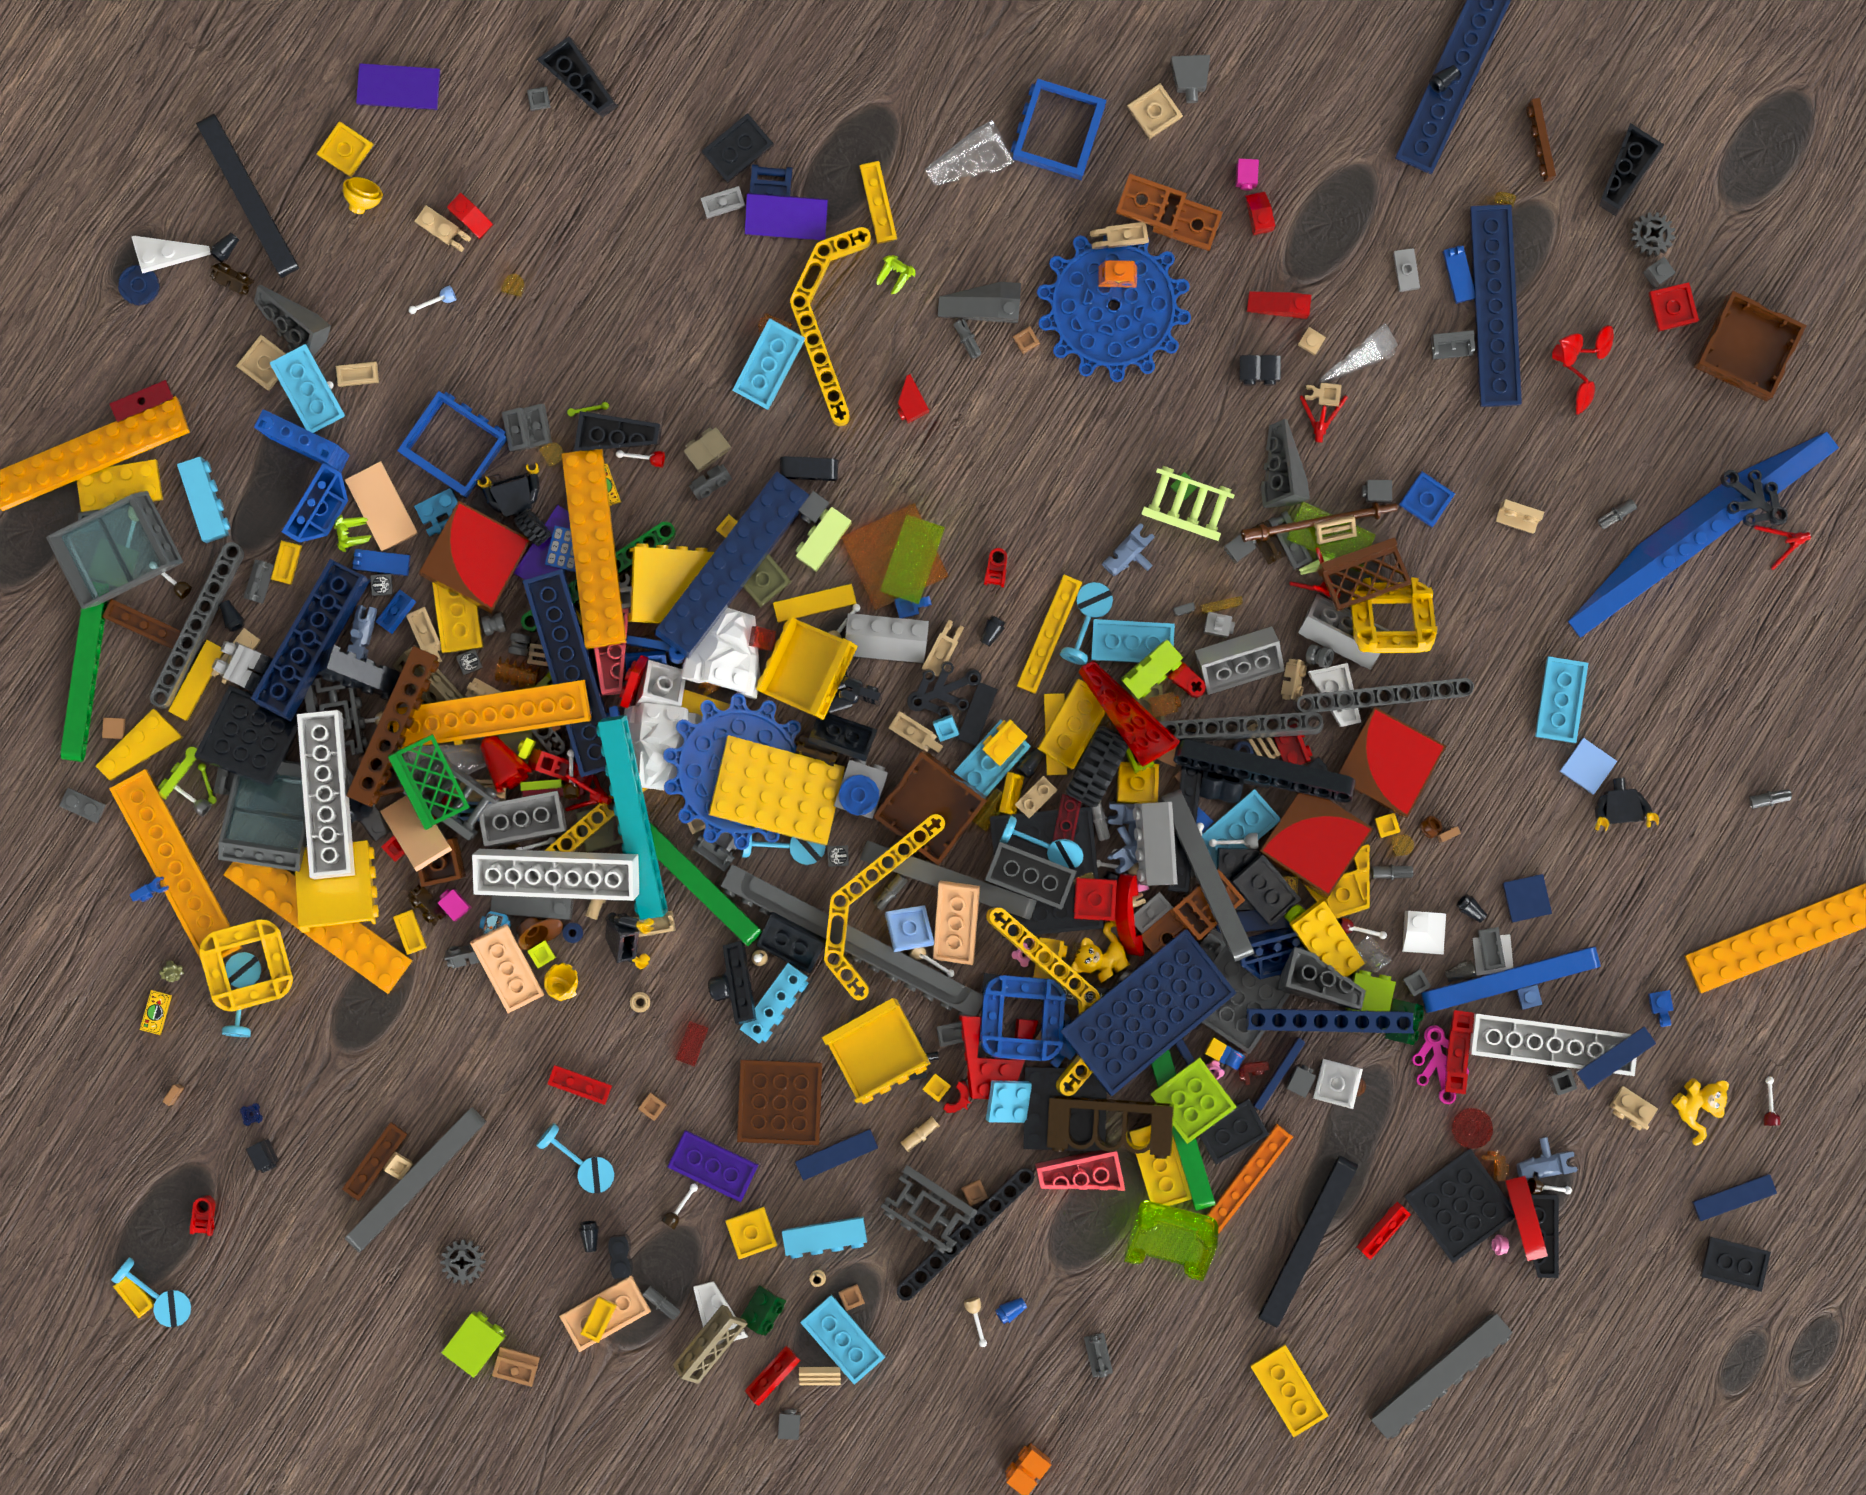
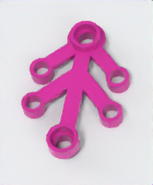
(1438, 1060)

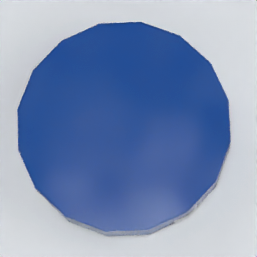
(859, 795)

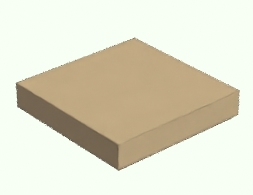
(1154, 111)
(257, 362)

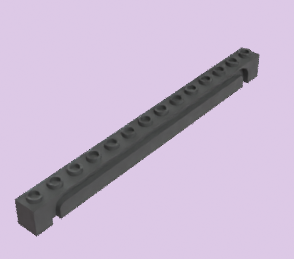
(857, 943)

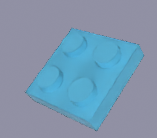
(1008, 1101)

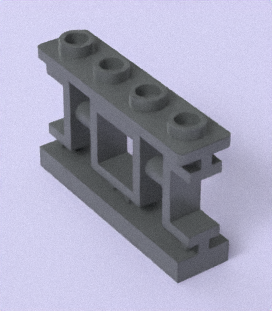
(352, 714)
(937, 1196)

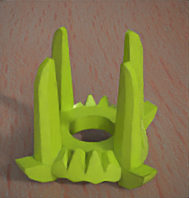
(892, 262)
(342, 526)

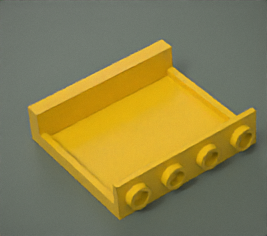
(661, 579)
(806, 667)
(338, 898)
(877, 1051)

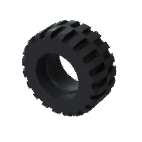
(1097, 767)

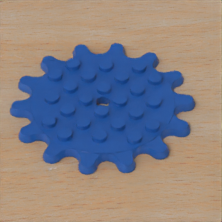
(1109, 335)
(702, 754)

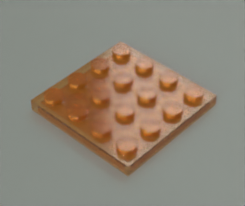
(873, 549)

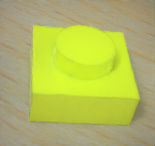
(525, 748)
(541, 954)

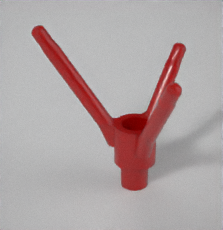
(1321, 426)
(1794, 540)
(1322, 588)
(597, 794)

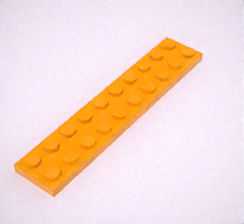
(91, 453)
(593, 548)
(499, 713)
(170, 858)
(1778, 939)
(349, 942)

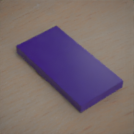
(398, 86)
(786, 216)
(534, 560)
(712, 1165)

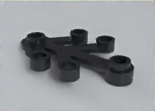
(1756, 499)
(941, 691)

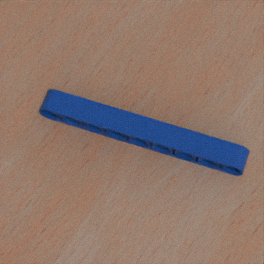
(1510, 979)

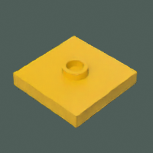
(345, 149)
(1137, 787)
(751, 1232)

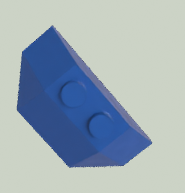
(318, 506)

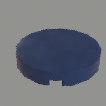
(138, 287)

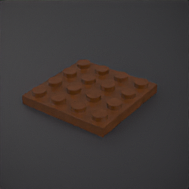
(779, 1102)

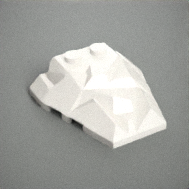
(725, 656)
(652, 733)

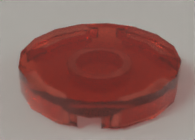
(1472, 1128)

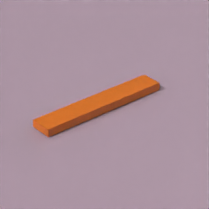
(1249, 1176)

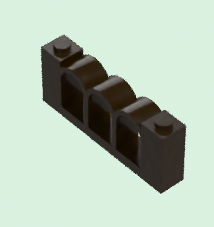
(1059, 1121)

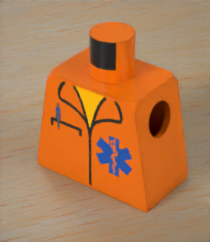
(1117, 274)

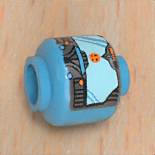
(493, 921)

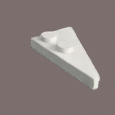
(162, 253)

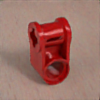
(996, 569)
(1185, 677)
(202, 1220)

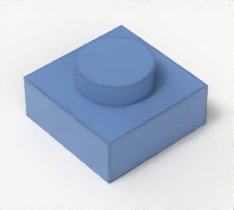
(1529, 997)

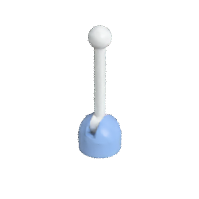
(446, 295)

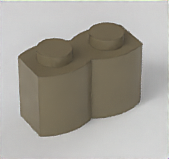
(706, 449)

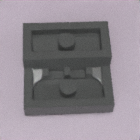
(526, 427)

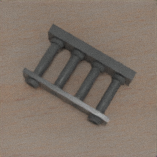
(465, 827)

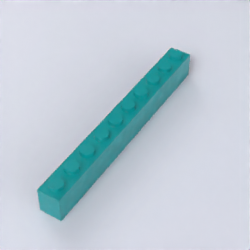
(632, 813)

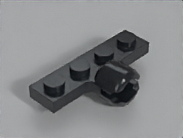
(869, 694)
(368, 816)
(735, 983)

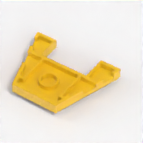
(1352, 890)

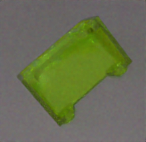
(1173, 1237)

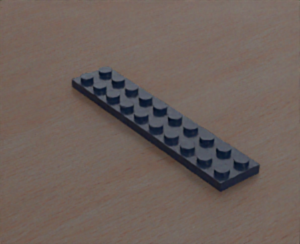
(1439, 111)
(1495, 305)

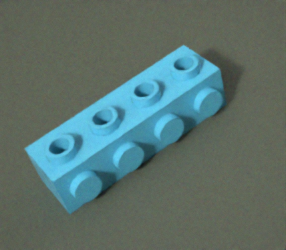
(203, 499)
(774, 1002)
(824, 1236)

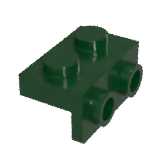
(1418, 1013)
(763, 1311)

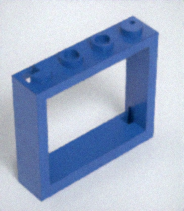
(1048, 164)
(463, 409)
(301, 440)

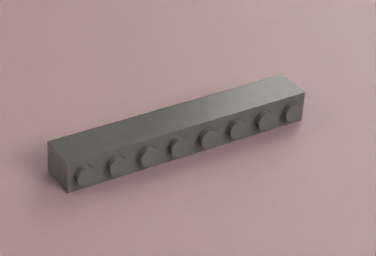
(1440, 1375)

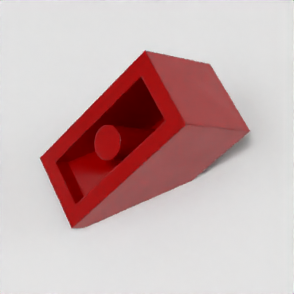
(1260, 213)
(469, 215)
(911, 402)

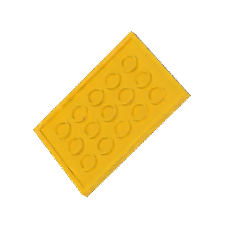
(776, 790)

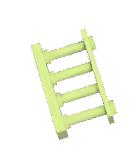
(1191, 523)

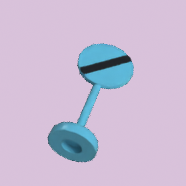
(1093, 601)
(801, 850)
(1059, 851)
(242, 970)
(593, 1174)
(170, 1307)

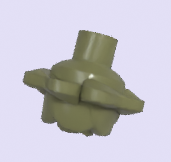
(171, 972)

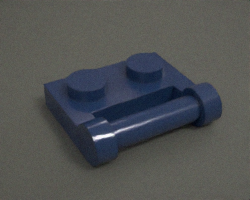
(771, 187)

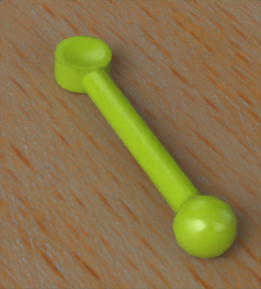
(571, 412)
(212, 799)

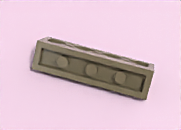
(439, 686)
(705, 1344)

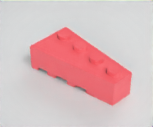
(611, 664)
(1082, 1172)

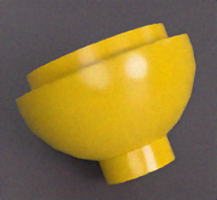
(361, 194)

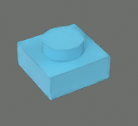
(946, 728)

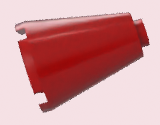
(503, 764)

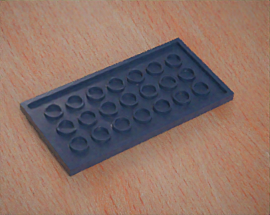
(1148, 1012)

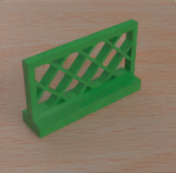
(412, 790)

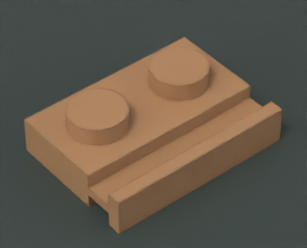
(516, 1366)

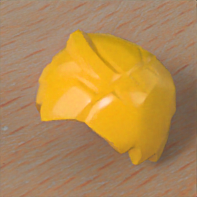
(561, 982)

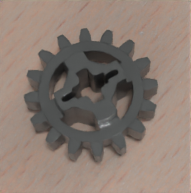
(1647, 228)
(463, 1252)

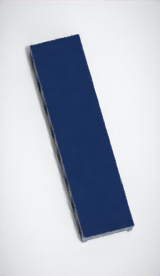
(315, 634)
(1329, 1020)

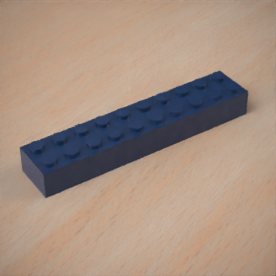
(732, 565)
(568, 660)

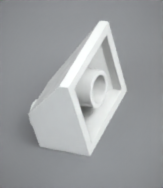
(661, 685)
(1424, 932)

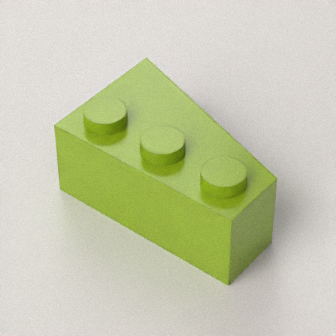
(1152, 669)

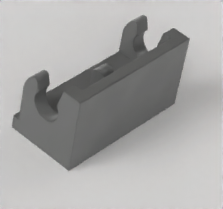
(1452, 344)

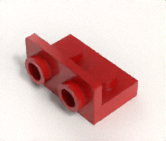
(1293, 748)

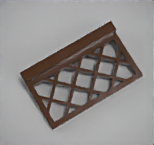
(1360, 557)

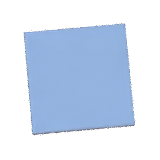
(1588, 766)
(909, 928)

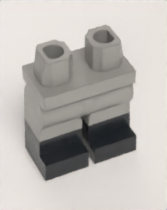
(239, 661)

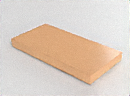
(381, 506)
(418, 844)
(956, 922)
(507, 968)
(629, 1307)

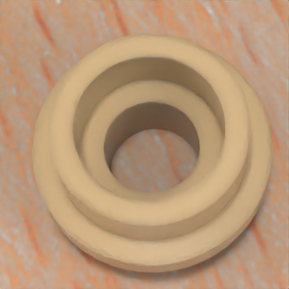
(633, 1002)

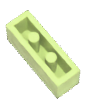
(823, 538)

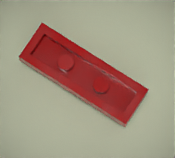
(579, 1084)
(1383, 1230)
(772, 1375)

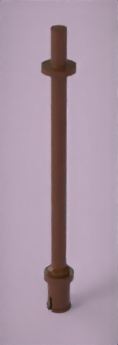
(1262, 531)

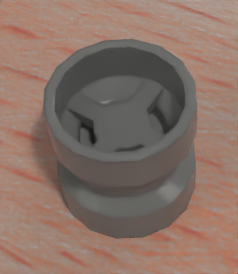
(493, 624)
(517, 649)
(1320, 656)

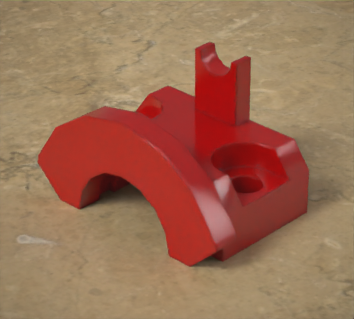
(962, 1101)

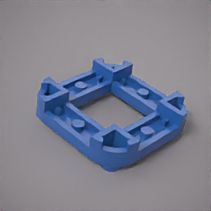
(1052, 1018)

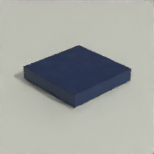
(1527, 898)

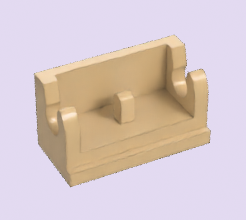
(660, 925)

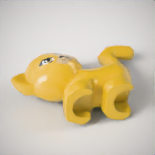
(1090, 957)
(1710, 1098)

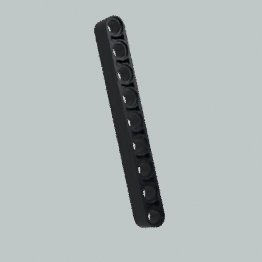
(247, 195)
(1264, 770)
(975, 1229)
(1308, 1241)

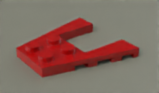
(984, 1069)

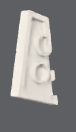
(1336, 679)
(709, 1301)

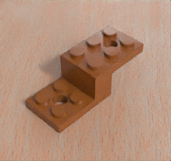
(1169, 212)
(1190, 914)

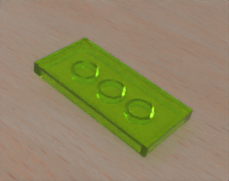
(1307, 538)
(912, 559)

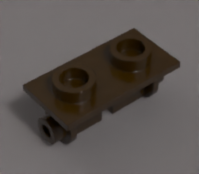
(239, 280)
(1270, 547)
(814, 751)
(420, 899)

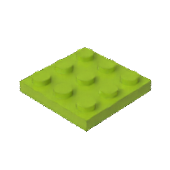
(1196, 1099)

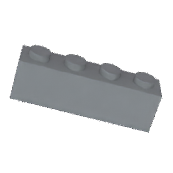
(1335, 631)
(887, 637)
(1240, 660)
(522, 819)
(1155, 843)

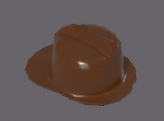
(535, 931)

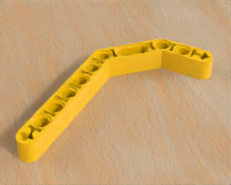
(806, 311)
(592, 827)
(866, 885)
(1062, 979)

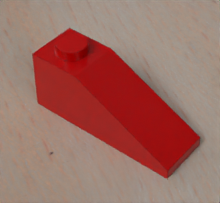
(1280, 304)
(555, 766)

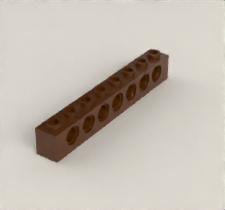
(390, 715)

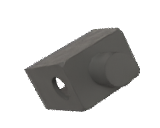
(1190, 75)

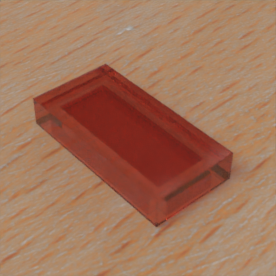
(692, 1043)

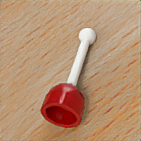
(656, 458)

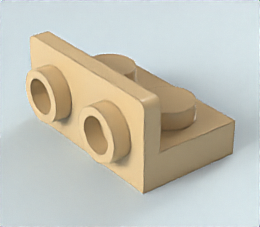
(1519, 516)
(1633, 1108)

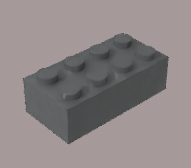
(1030, 875)

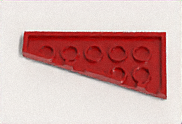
(1138, 728)

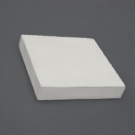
(1338, 1083)

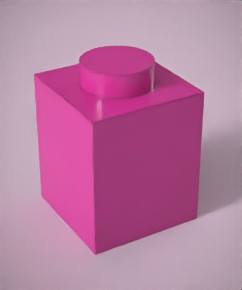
(1247, 174)
(454, 904)

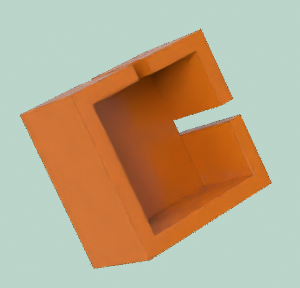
(1030, 1464)

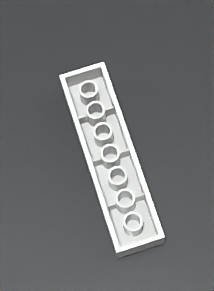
(325, 794)
(556, 874)
(1542, 1042)

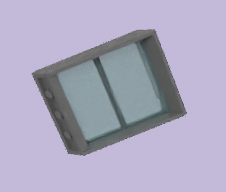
(114, 549)
(266, 823)

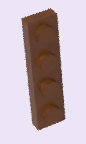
(1539, 131)
(141, 624)
(374, 1161)

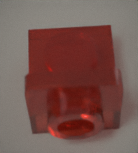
(762, 638)
(1256, 1068)

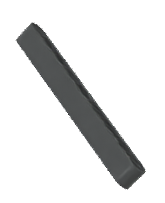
(197, 635)
(1392, 692)
(1242, 723)
(932, 874)
(1208, 877)
(415, 1180)

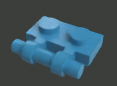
(436, 507)

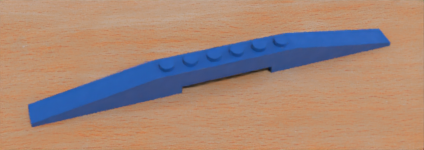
(1693, 532)

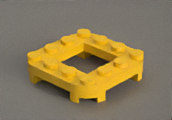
(1395, 641)
(253, 994)

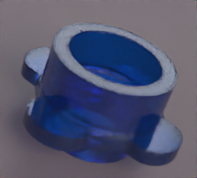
(247, 1119)

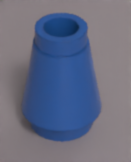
(1010, 1310)

